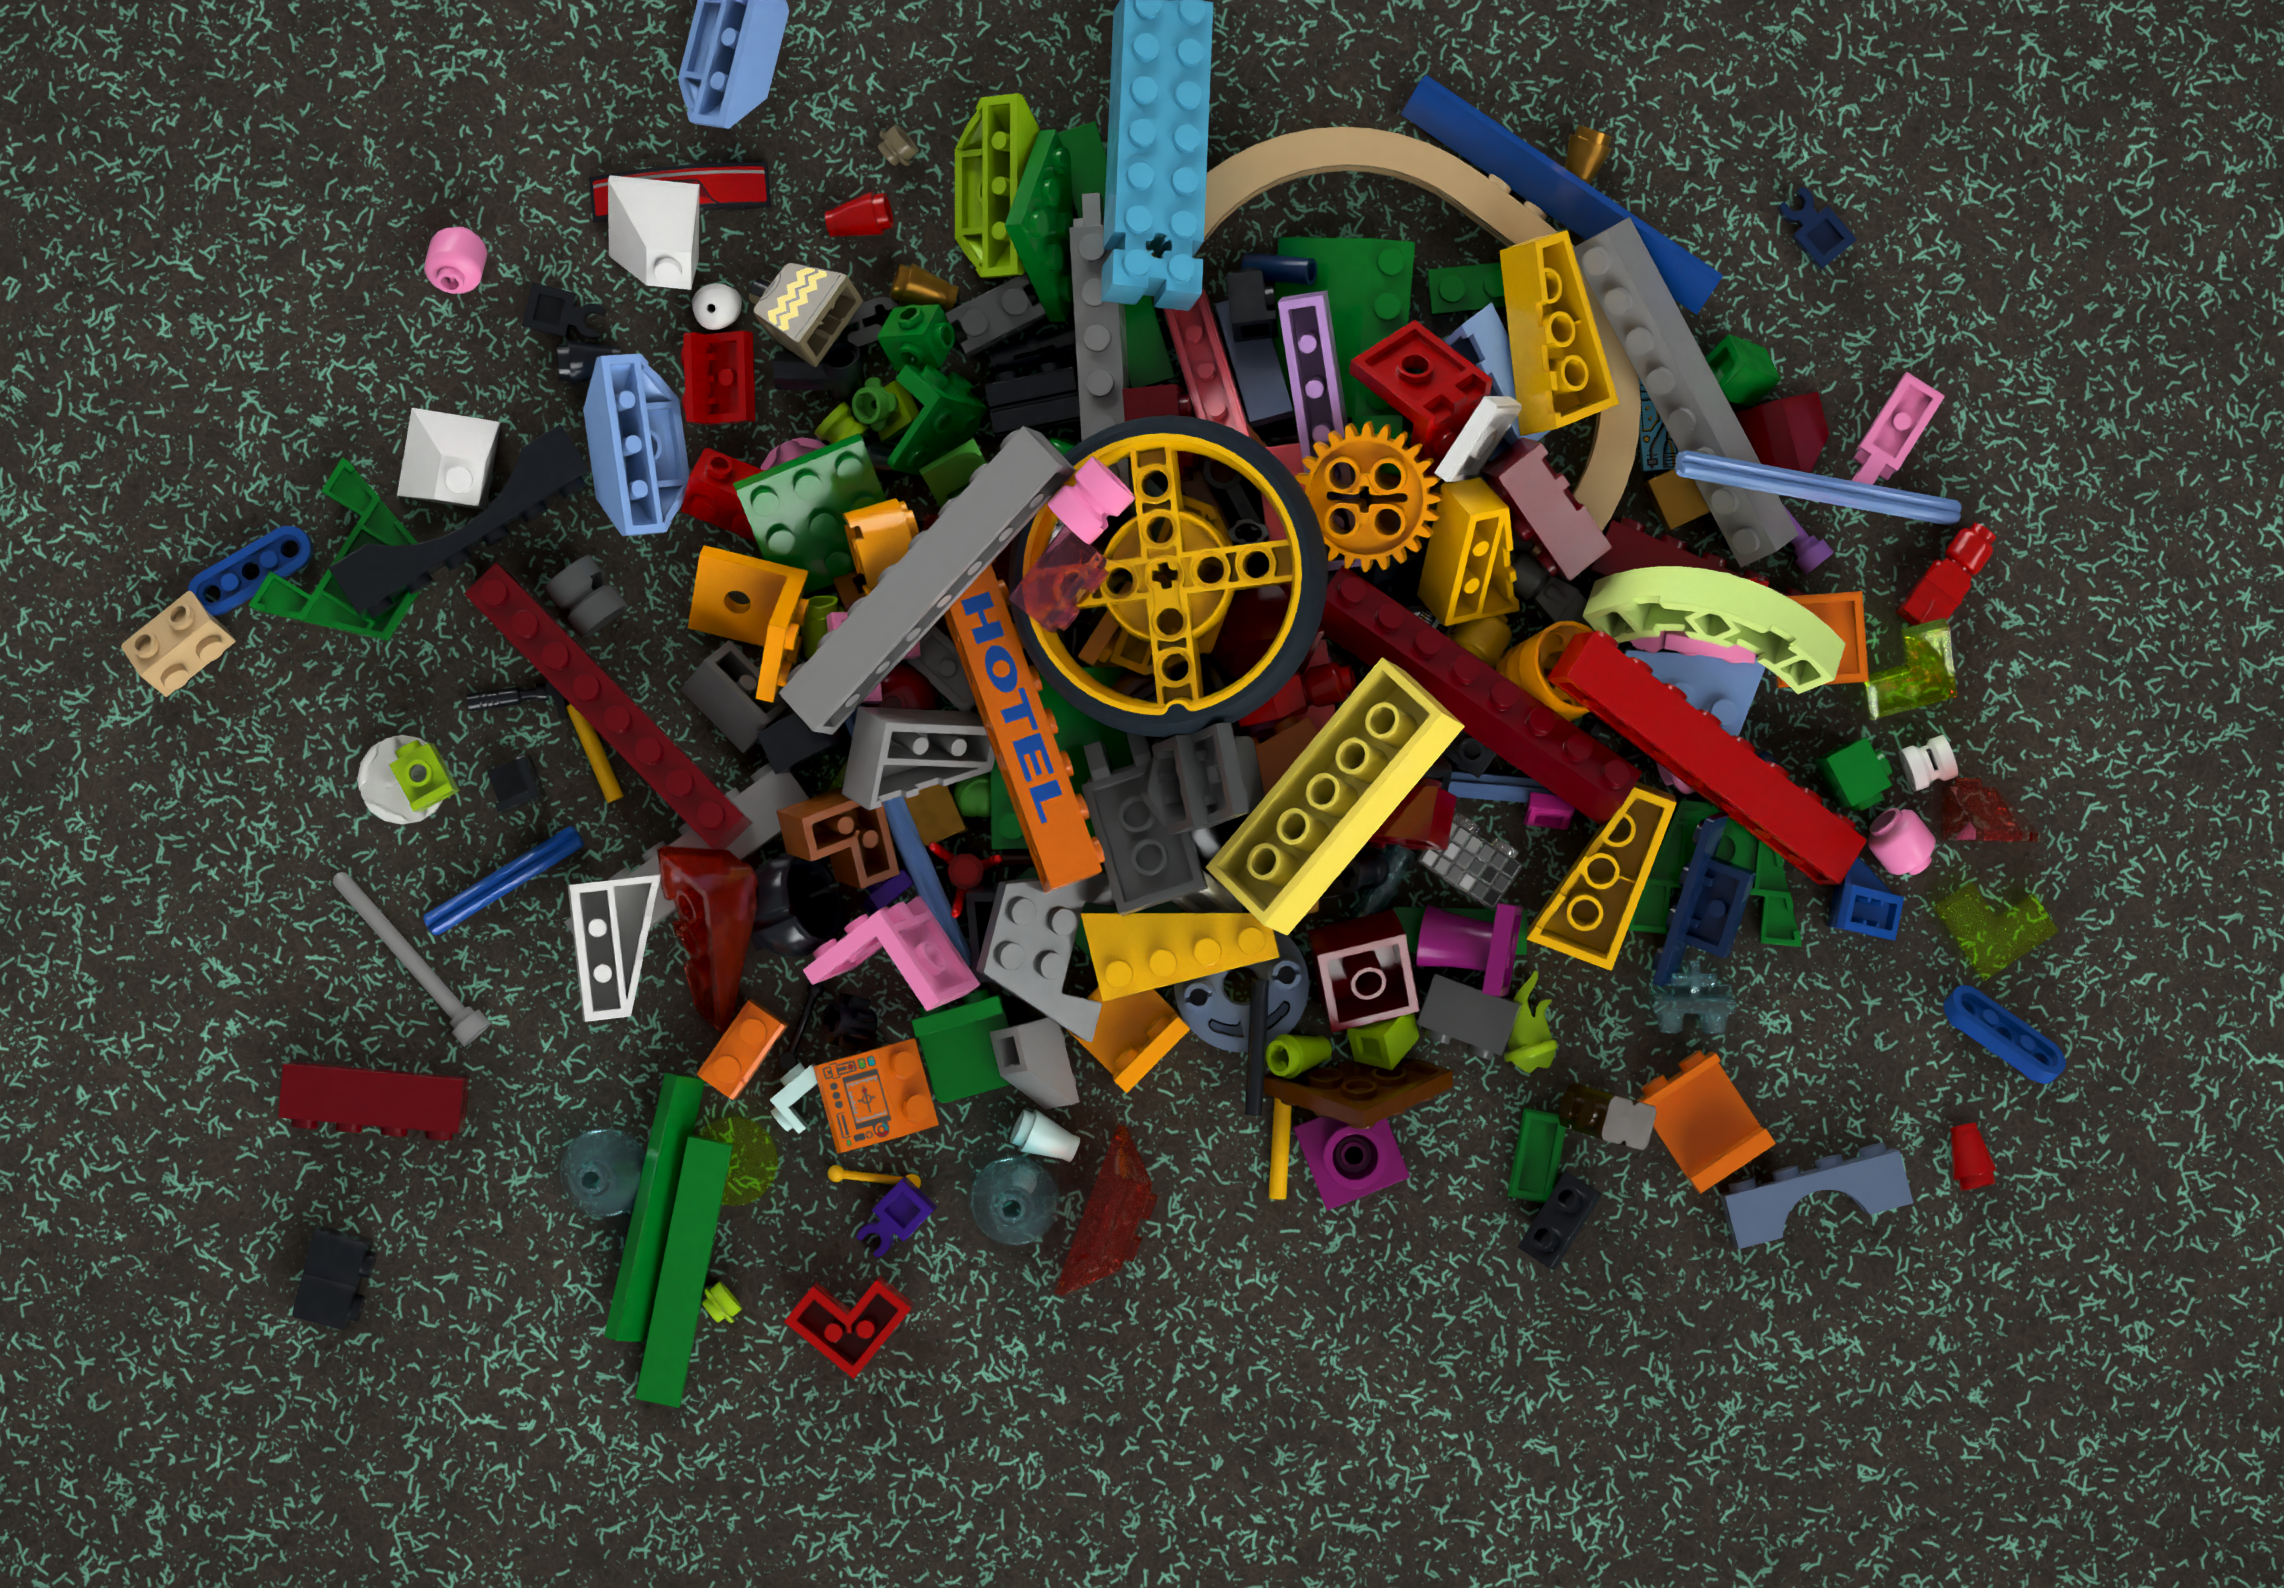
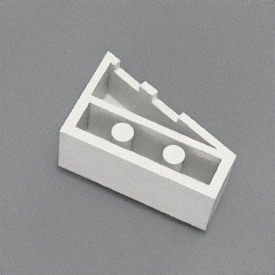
(610, 942)

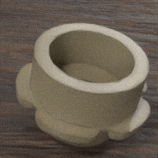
(897, 146)

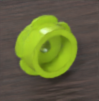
(721, 1303)

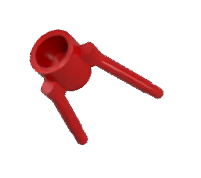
(964, 872)

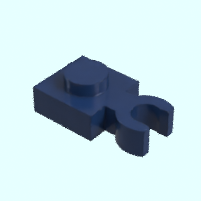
(1821, 234)

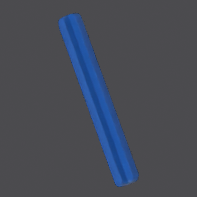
(503, 880)

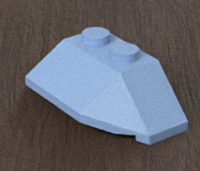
(730, 58)
(635, 445)

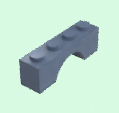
(1759, 1210)

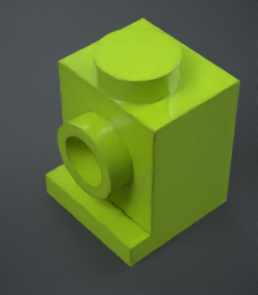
(438, 782)

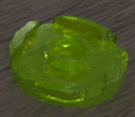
(752, 1155)

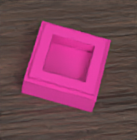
(1548, 811)

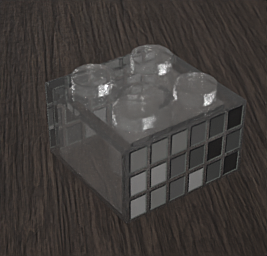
(1472, 864)

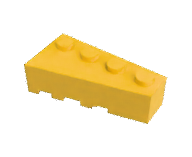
(1552, 336)
(1602, 888)

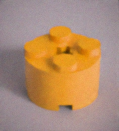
(879, 537)

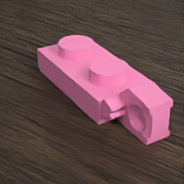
(1896, 429)

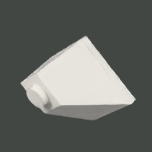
(654, 229)
(448, 459)

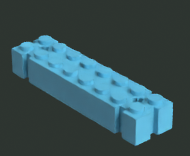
(1157, 152)

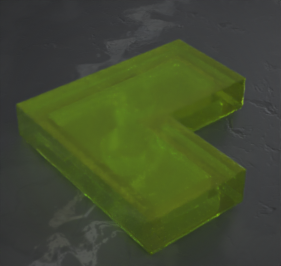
(1924, 677)
(1989, 940)

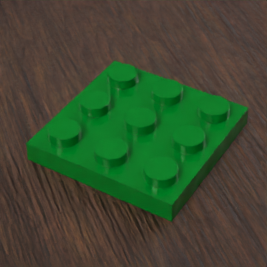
(801, 508)

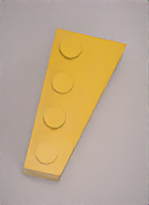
(1169, 948)

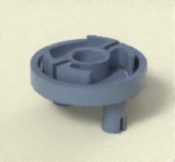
(1205, 1000)

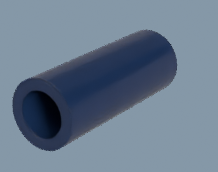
(1283, 268)

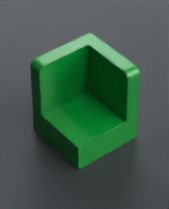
(1742, 370)

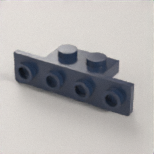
(1709, 902)

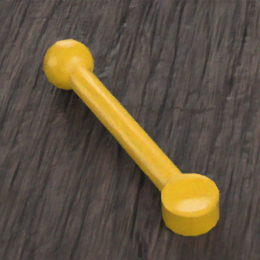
(837, 1173)

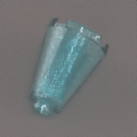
(615, 1159)
(1017, 1180)

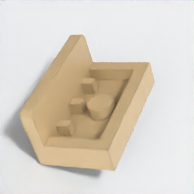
(177, 644)

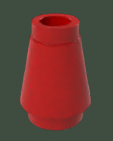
(861, 216)
(1971, 1158)

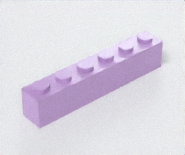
(1317, 388)

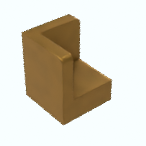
(1675, 499)
(935, 814)

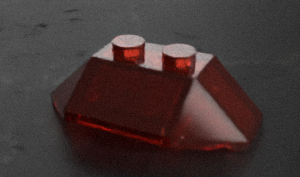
(1111, 1216)

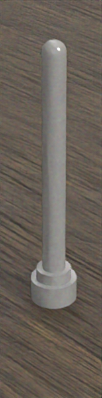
(465, 1021)

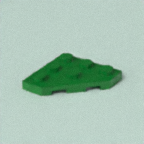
(1041, 224)

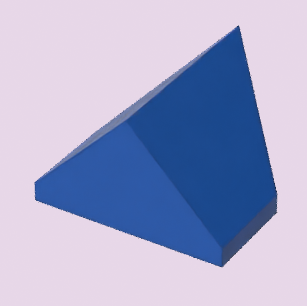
(1865, 904)

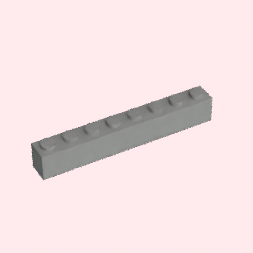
(1681, 384)
(926, 580)

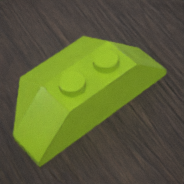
(987, 177)

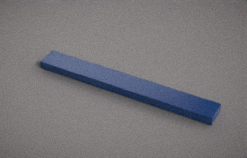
(1551, 185)

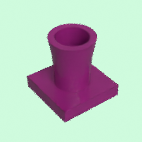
(1472, 944)
(1339, 1181)

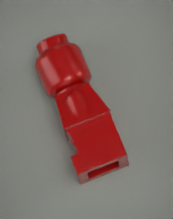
(1948, 579)
(1318, 686)

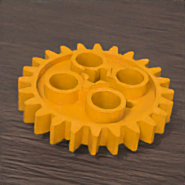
(1366, 455)

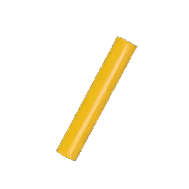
(596, 756)
(1280, 1150)

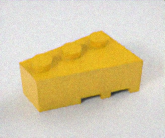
(1468, 556)

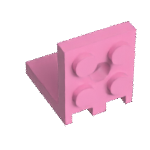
(914, 944)

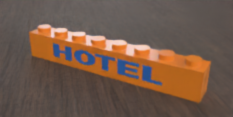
(1022, 735)

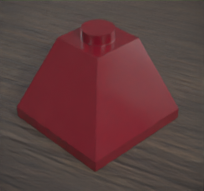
(1252, 627)

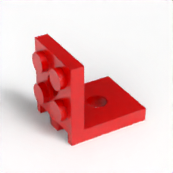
(1434, 401)

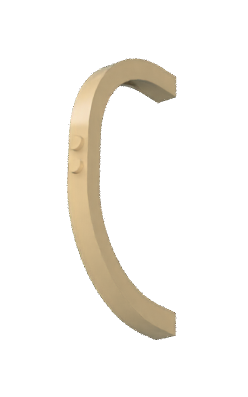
(1481, 200)

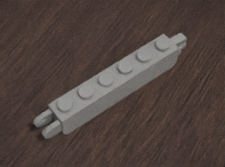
(1098, 332)

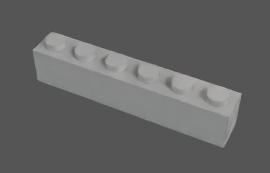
(757, 802)

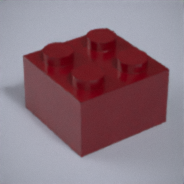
(1363, 970)

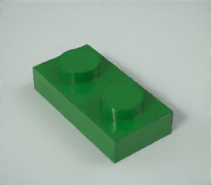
(1465, 288)

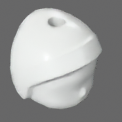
(726, 303)

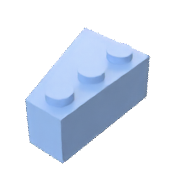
(1488, 347)
(1709, 683)

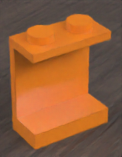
(1705, 1121)

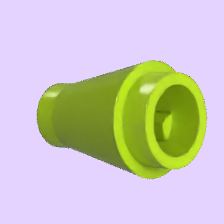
(1295, 1054)

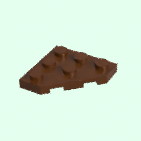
(1359, 1096)

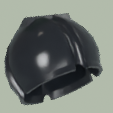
(795, 907)

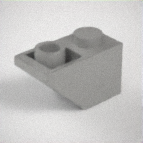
(1036, 1062)

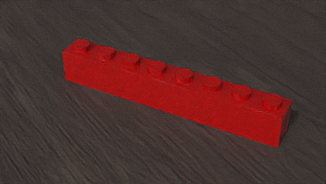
(1707, 757)

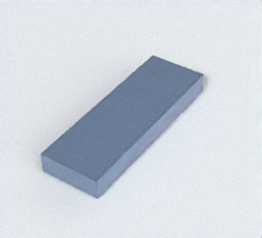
(1256, 374)

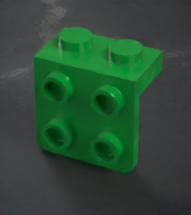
(944, 423)
(960, 1045)

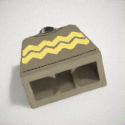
(805, 308)

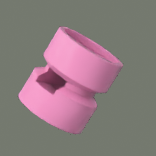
(1091, 500)

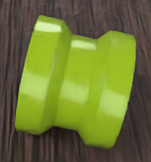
(840, 425)

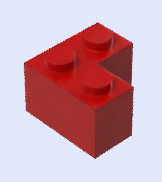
(848, 1334)

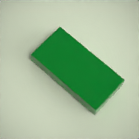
(1536, 1156)

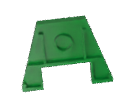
(328, 603)
(1737, 847)

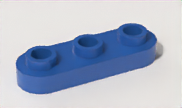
(266, 553)
(2004, 1034)

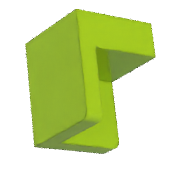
(1383, 1041)

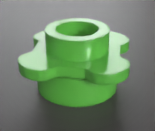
(865, 402)

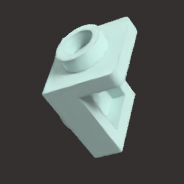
(796, 1083)

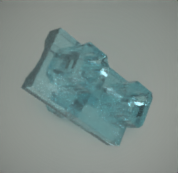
(1693, 994)

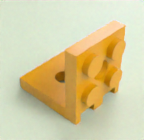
(767, 621)

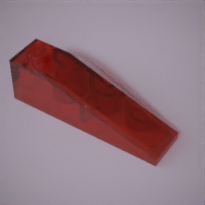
(1982, 815)
(715, 922)

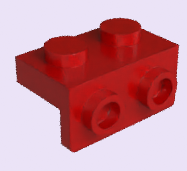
(718, 378)
(712, 494)

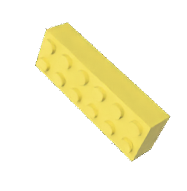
(1334, 797)

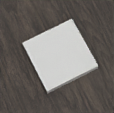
(1479, 438)

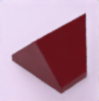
(1787, 431)

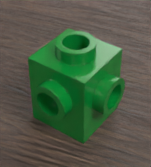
(917, 336)

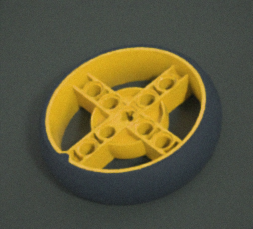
(1297, 561)

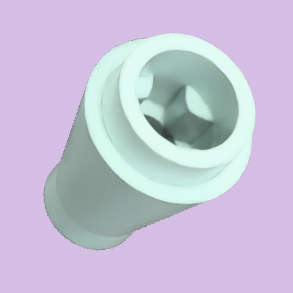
(1042, 1136)

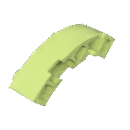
(1719, 611)

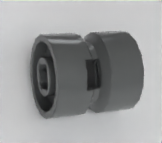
(585, 596)

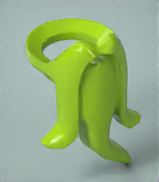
(1531, 1039)

